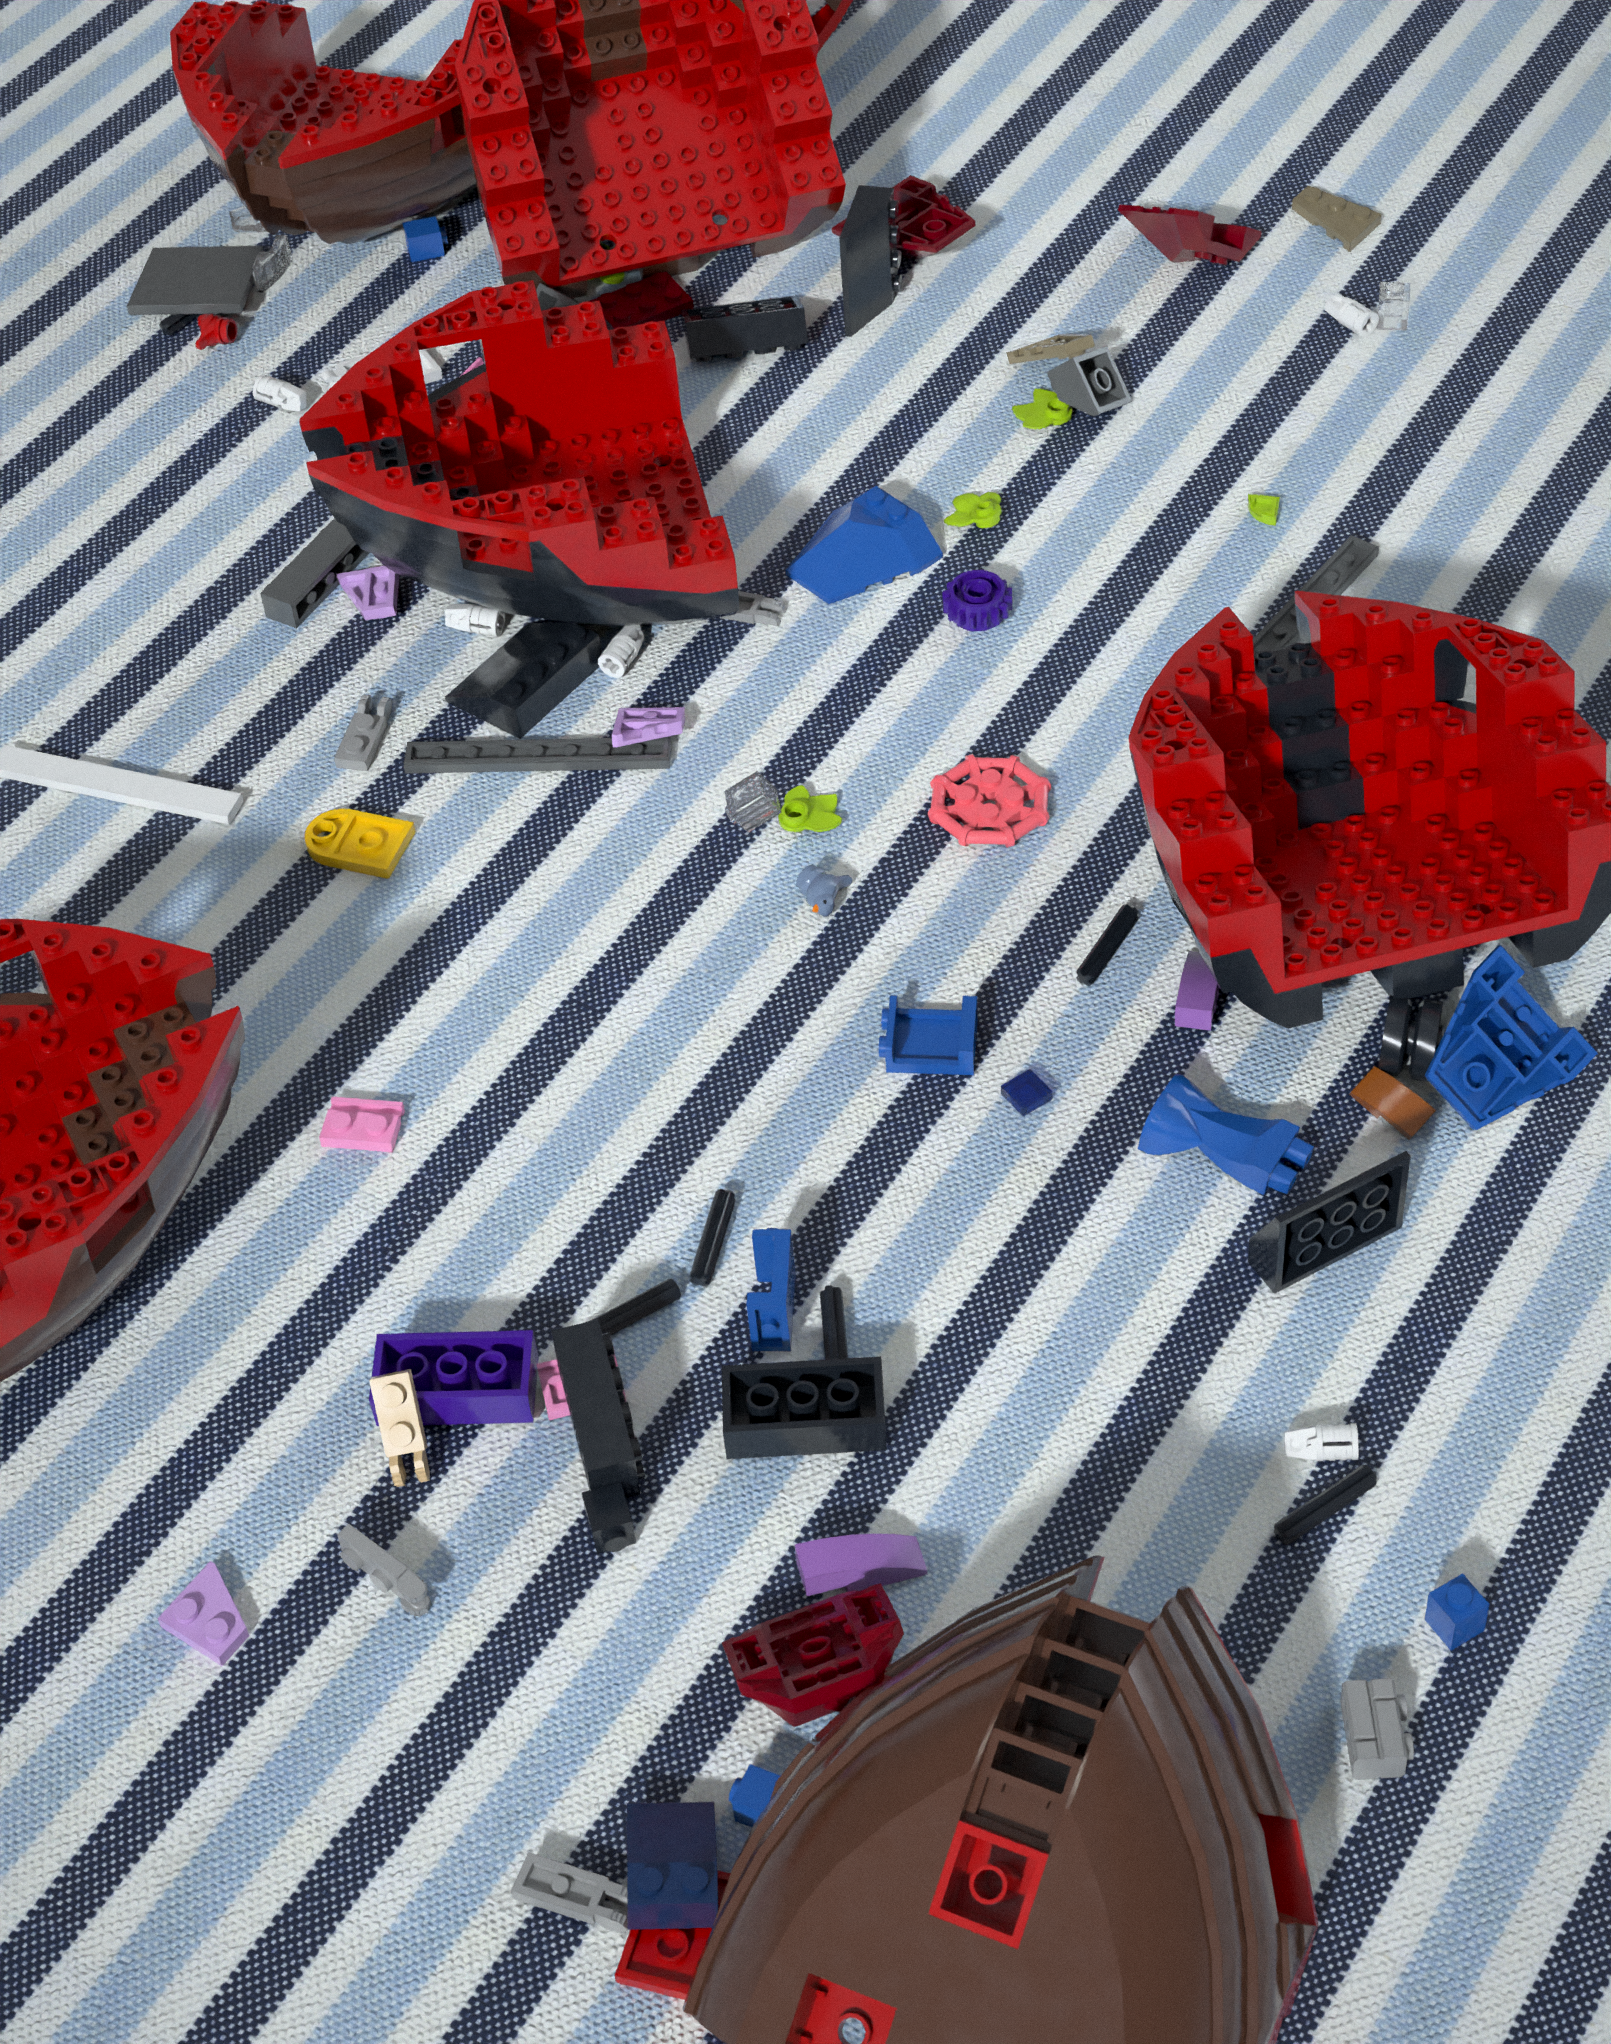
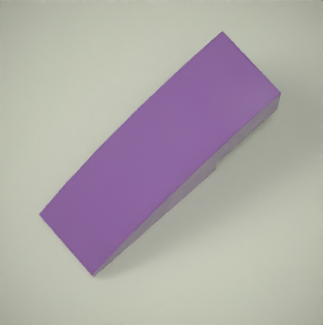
(1196, 995)
(858, 1561)

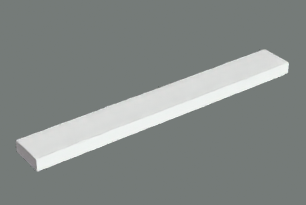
(119, 785)

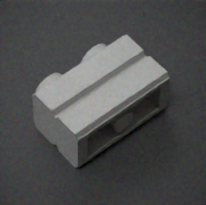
(1374, 1729)

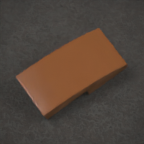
(1393, 1101)

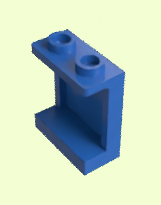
(929, 1039)
(772, 1312)

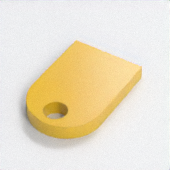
(358, 841)

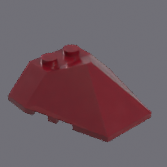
(924, 219)
(1191, 234)

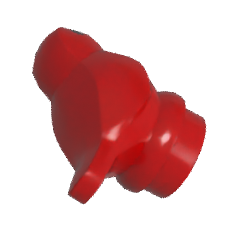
(215, 331)

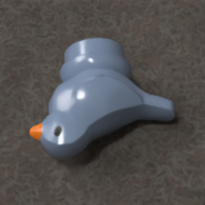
(821, 888)

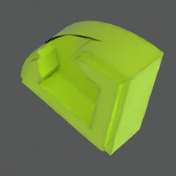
(1264, 508)

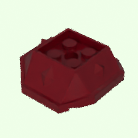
(817, 1654)

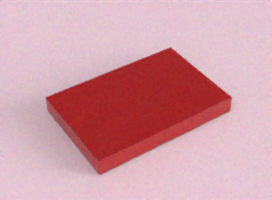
(665, 1958)

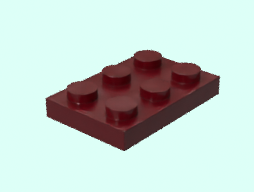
(644, 301)

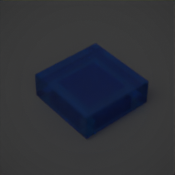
(1026, 1092)

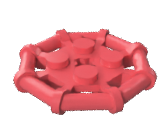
(985, 787)

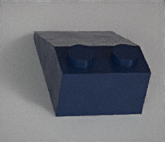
(671, 1865)

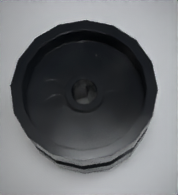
(1410, 1037)

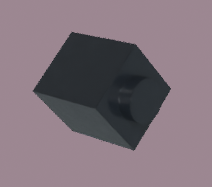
(609, 1518)

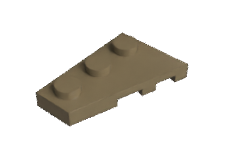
(1338, 216)
(1057, 346)

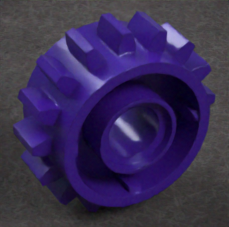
(977, 600)

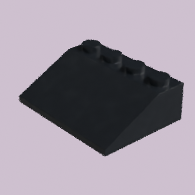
(869, 256)
(744, 327)
(529, 676)
(1331, 1225)

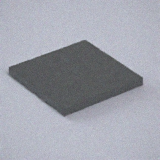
(194, 281)

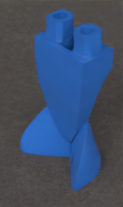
(1238, 1144)

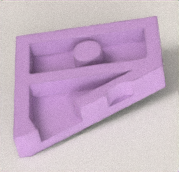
(372, 591)
(646, 724)
(206, 1617)

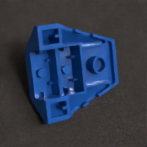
(863, 545)
(1502, 1046)

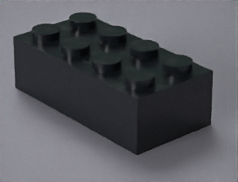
(598, 1407)
(803, 1407)

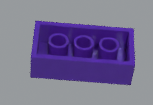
(464, 1374)

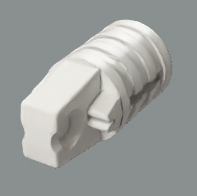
(1352, 314)
(279, 393)
(475, 619)
(621, 651)
(1308, 1442)

